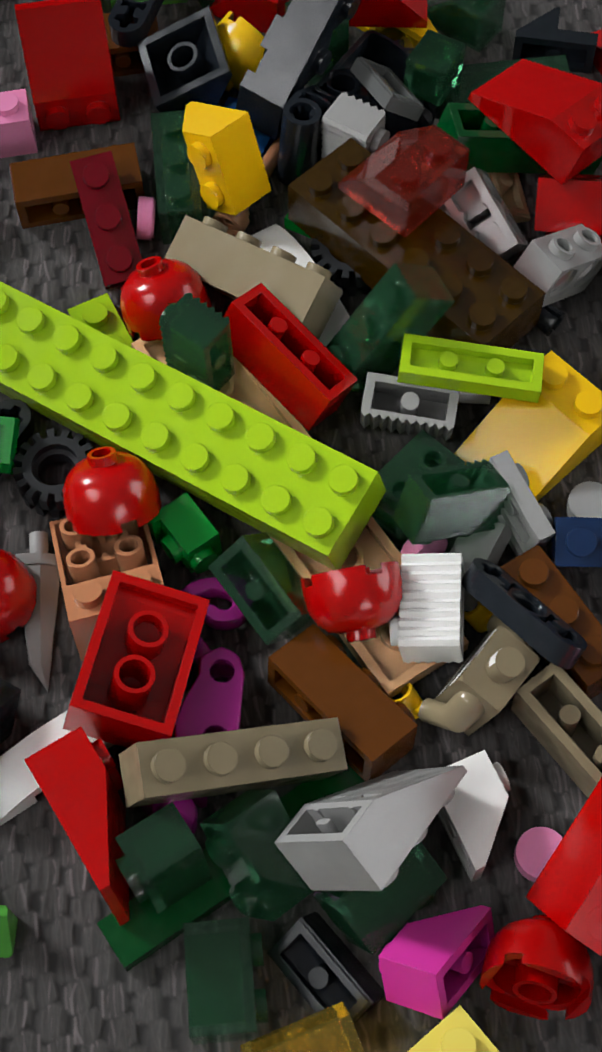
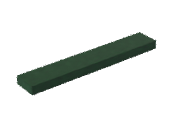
(151, 930)

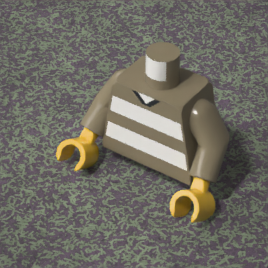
(481, 682)

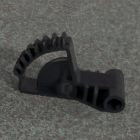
(303, 112)

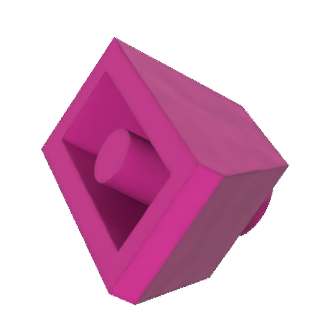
(436, 960)

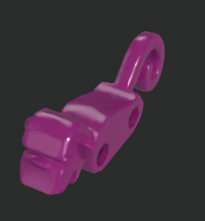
(210, 704)

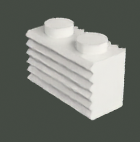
(430, 609)

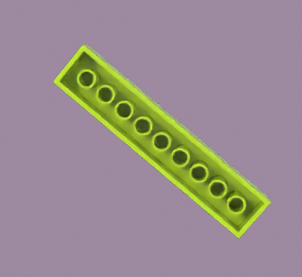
(186, 431)

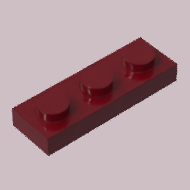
(107, 217)

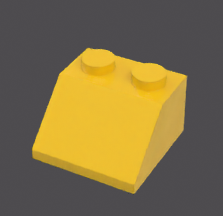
(224, 157)

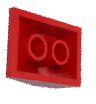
(68, 62)
(547, 115)
(137, 662)
(84, 795)

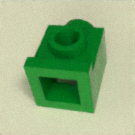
(186, 534)

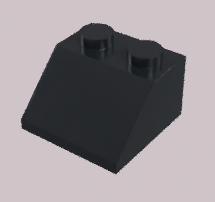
(186, 63)

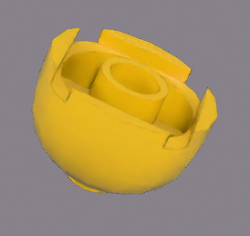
(241, 47)

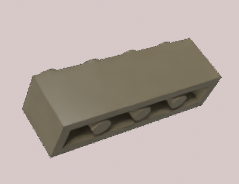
(239, 264)
(563, 724)
(231, 761)

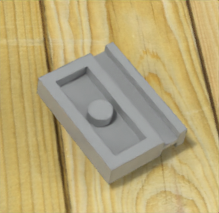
(522, 513)

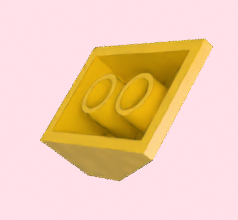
(545, 435)

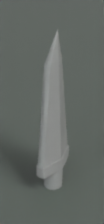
(42, 623)

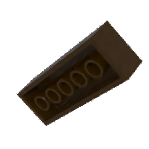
(491, 297)

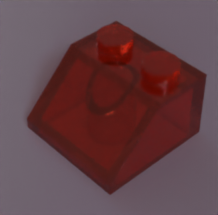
(409, 177)

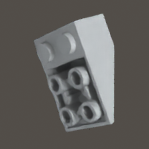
(366, 830)

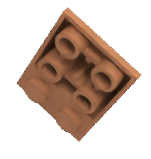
(87, 566)

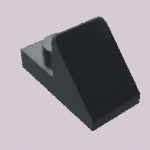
(544, 38)

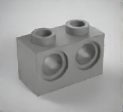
(485, 215)
(562, 262)

